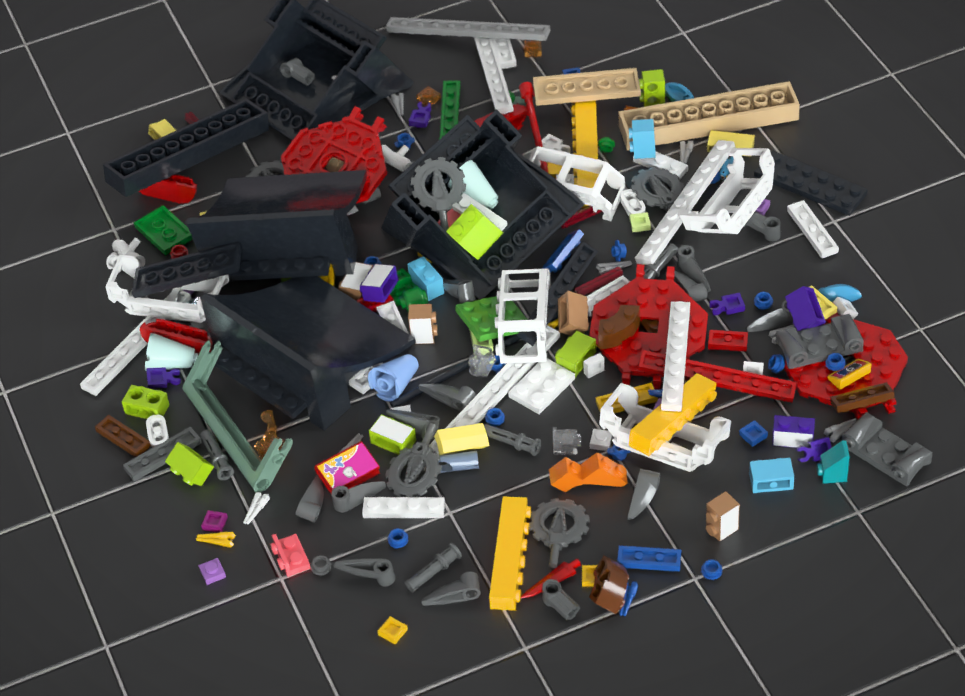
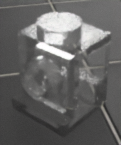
(481, 361)
(565, 441)

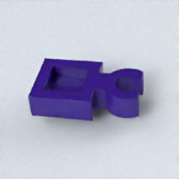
(420, 117)
(730, 304)
(159, 377)
(815, 449)

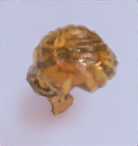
(269, 435)

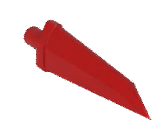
(561, 573)

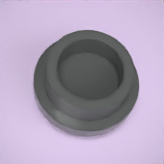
(321, 565)

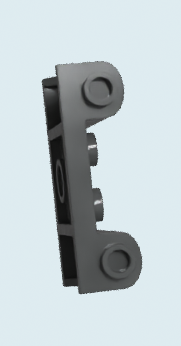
(819, 342)
(885, 450)

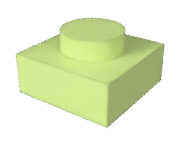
(640, 222)

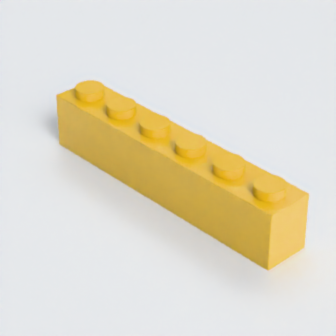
(661, 425)
(509, 553)

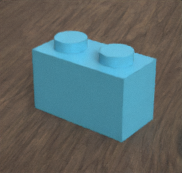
(643, 139)
(426, 277)
(771, 475)

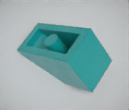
(834, 464)

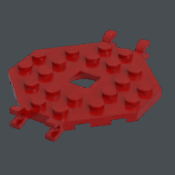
(346, 140)
(654, 300)
(879, 349)

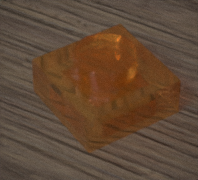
(532, 48)
(428, 95)

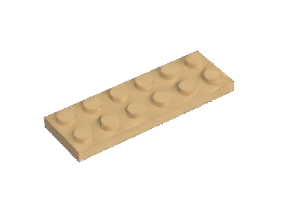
(586, 86)

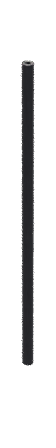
(452, 372)

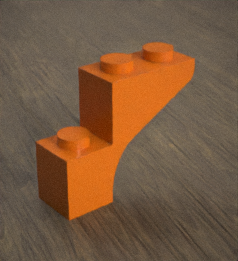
(595, 471)

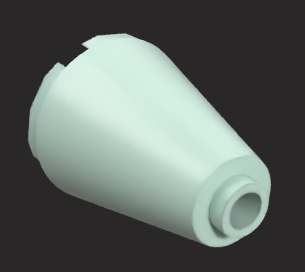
(477, 185)
(168, 354)

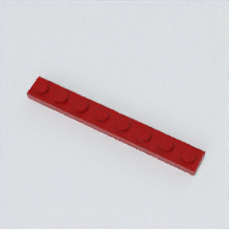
(725, 377)

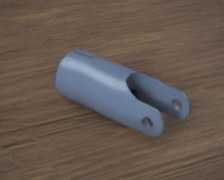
(459, 461)

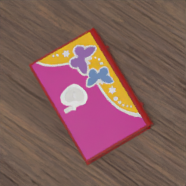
(348, 467)

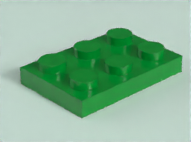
(163, 229)

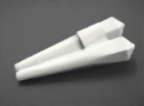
(257, 504)

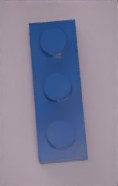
(563, 251)
(649, 558)

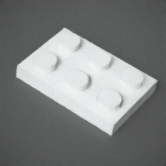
(541, 385)

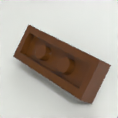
(862, 397)
(122, 436)

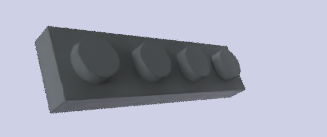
(157, 455)

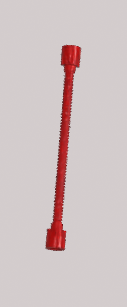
(527, 93)

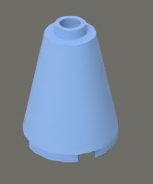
(392, 377)

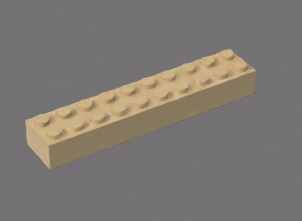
(716, 112)

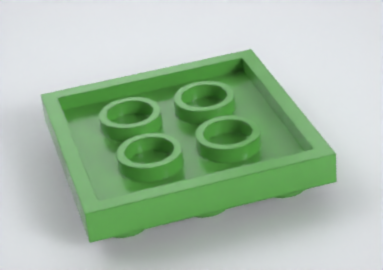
(481, 315)

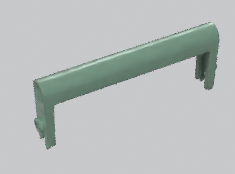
(257, 472)

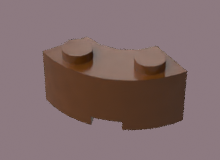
(619, 327)
(609, 585)

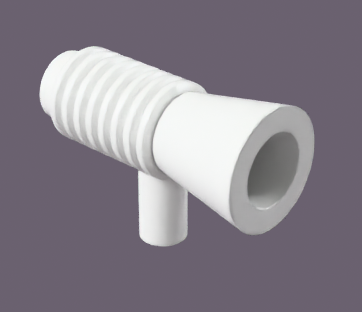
(397, 159)
(121, 247)

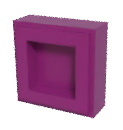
(214, 521)

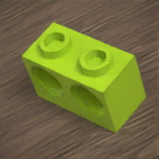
(652, 88)
(145, 402)

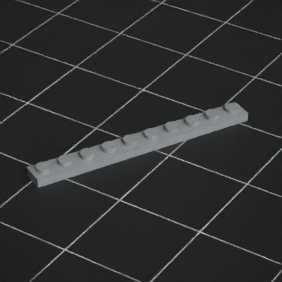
(468, 28)

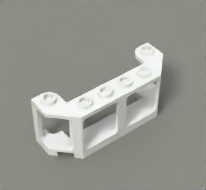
(589, 196)
(717, 207)
(160, 308)
(537, 325)
(668, 452)

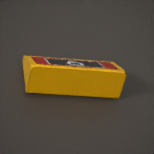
(850, 373)

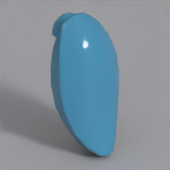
(677, 92)
(841, 290)

